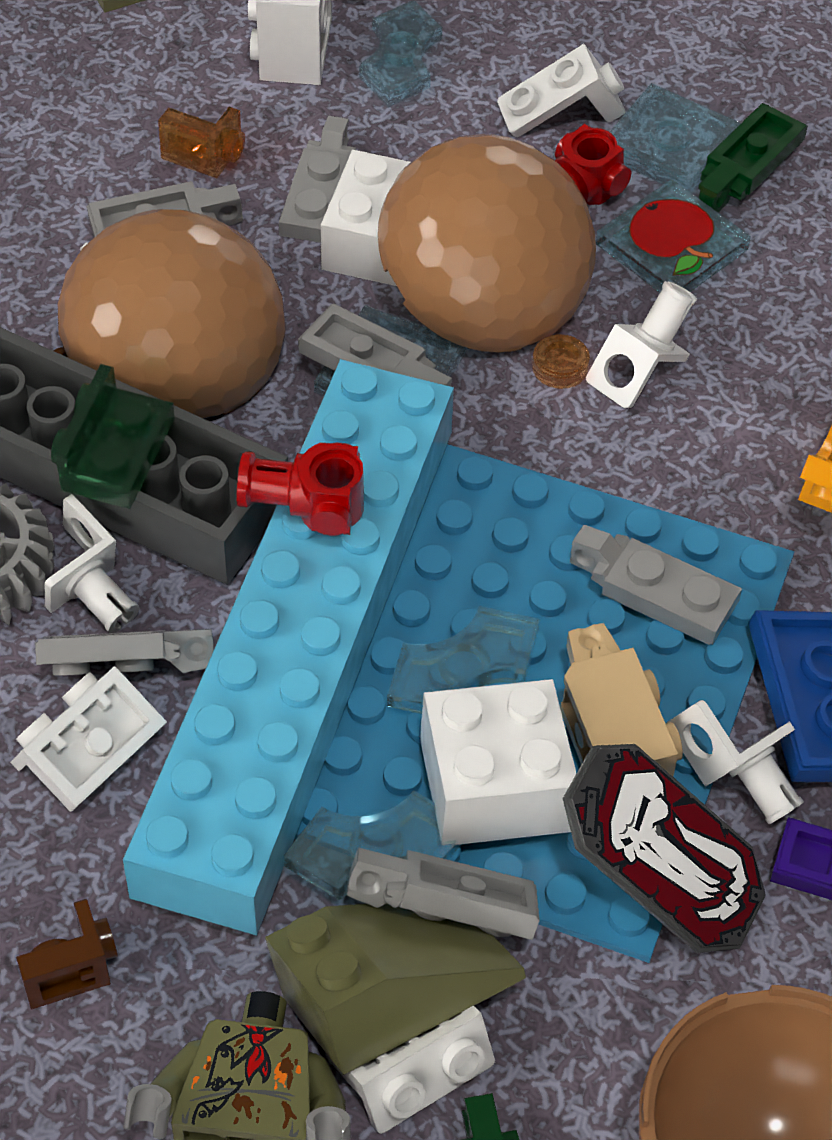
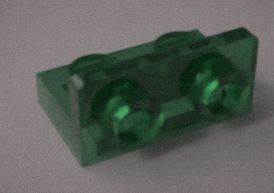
(110, 441)

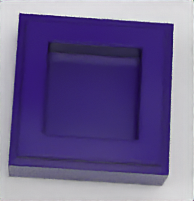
(805, 859)

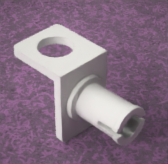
(644, 345)
(87, 575)
(753, 764)

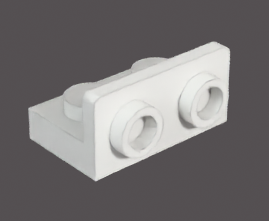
(90, 738)
(422, 1069)

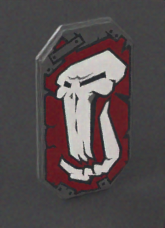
(664, 847)

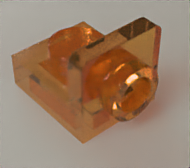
(201, 143)

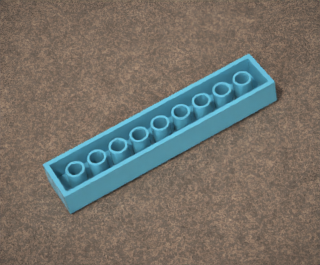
(287, 664)

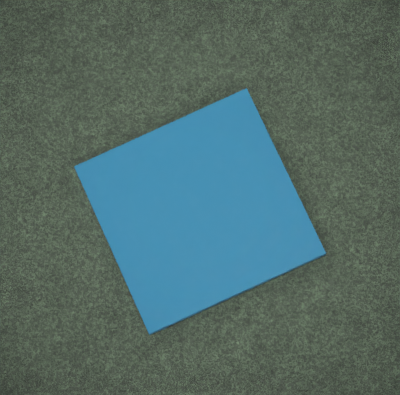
(504, 544)

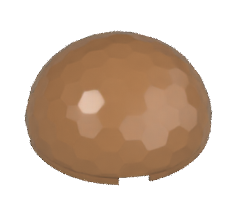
(487, 242)
(175, 310)
(744, 1070)

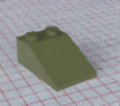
(383, 976)

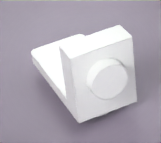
(560, 86)

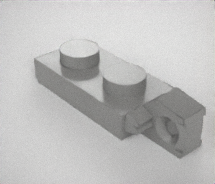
(316, 182)
(219, 203)
(351, 338)
(656, 583)
(130, 650)
(446, 890)

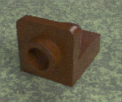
(72, 966)

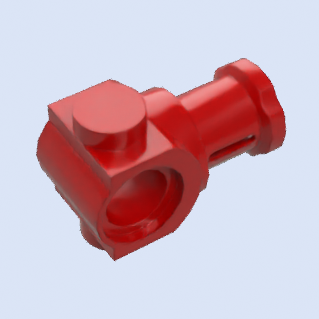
(593, 163)
(319, 486)

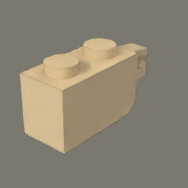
(614, 700)

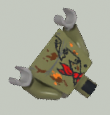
(245, 1084)

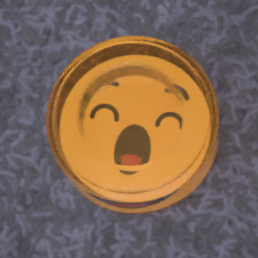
(560, 361)

